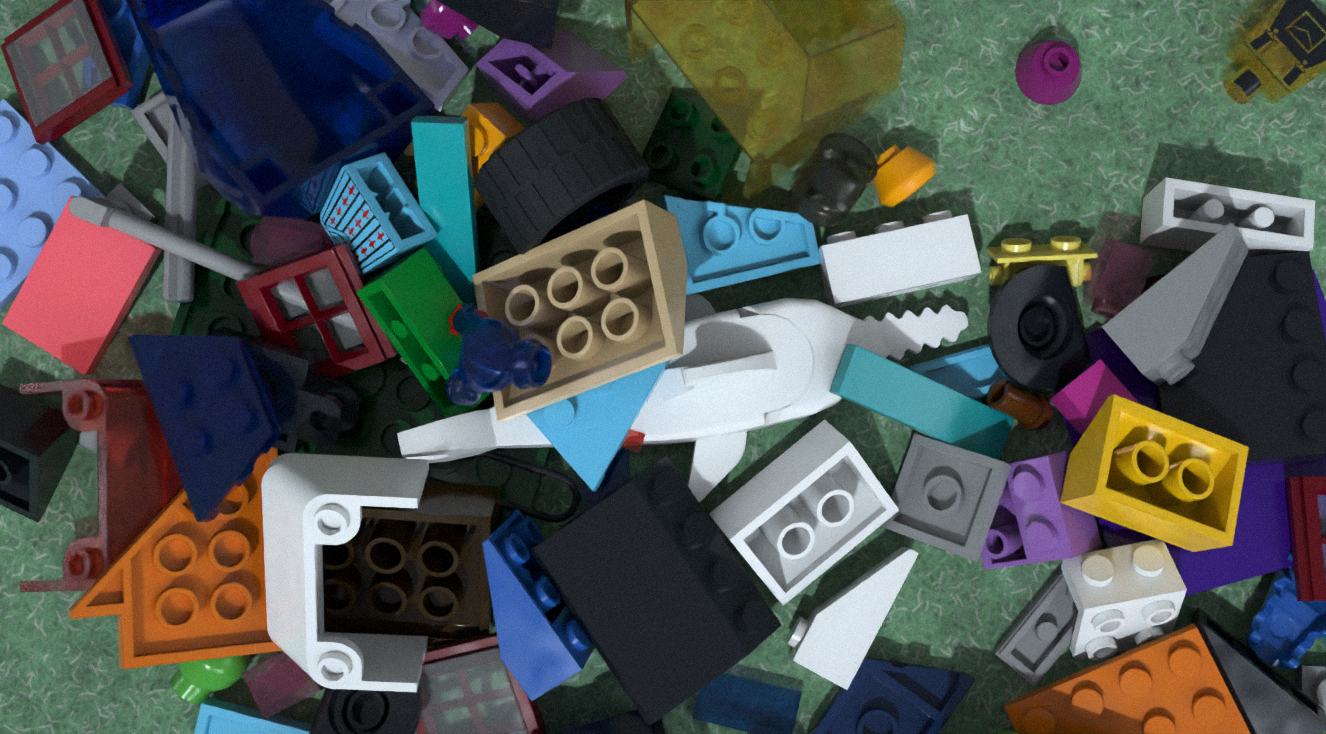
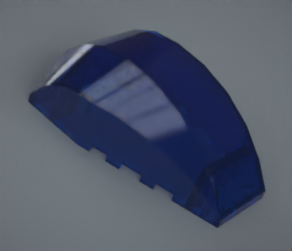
(276, 96)

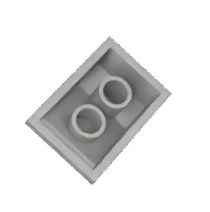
(1176, 314)

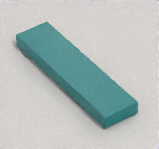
(448, 197)
(919, 402)

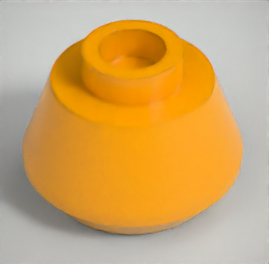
(901, 174)

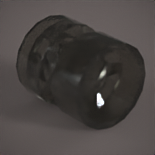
(833, 179)

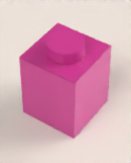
(1086, 395)

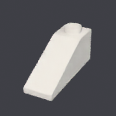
(845, 625)

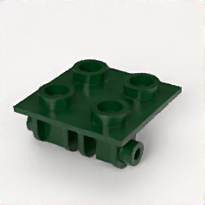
(691, 148)

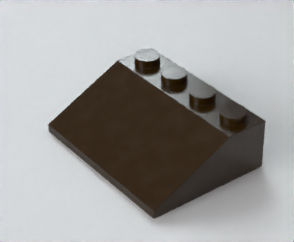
(416, 568)

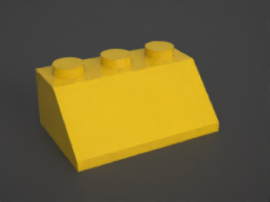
(1157, 476)

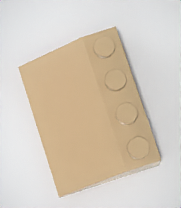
(597, 298)

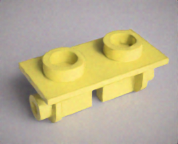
(1020, 253)

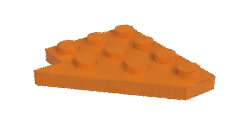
(190, 584)

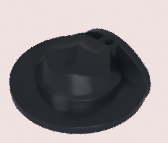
(1038, 328)
(367, 712)

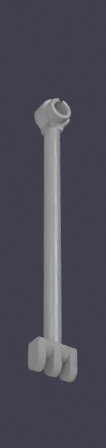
(107, 214)

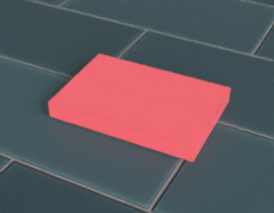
(80, 290)

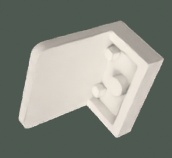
(1122, 597)

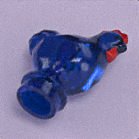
(492, 357)

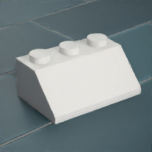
(804, 511)

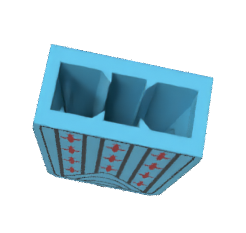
(375, 214)

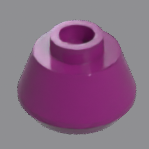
(446, 21)
(1048, 72)

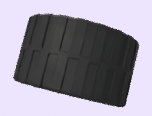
(558, 171)

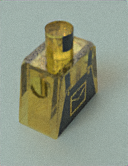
(1278, 51)

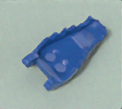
(1283, 625)

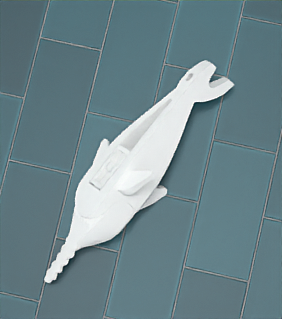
(734, 377)

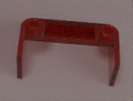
(132, 469)

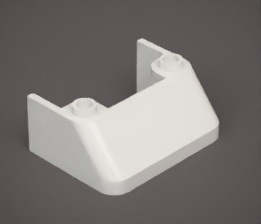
(320, 503)

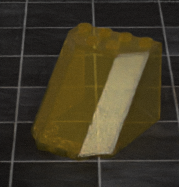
(777, 68)

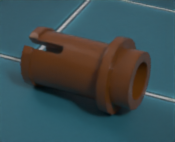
(1030, 410)

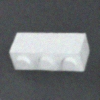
(1190, 213)
(898, 259)

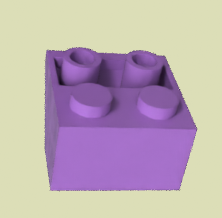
(544, 79)
(1032, 521)

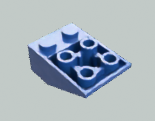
(532, 622)

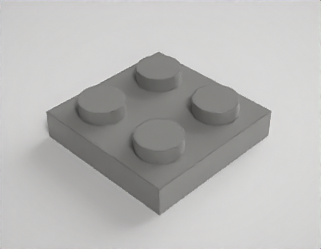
(947, 496)

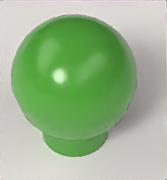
(198, 679)

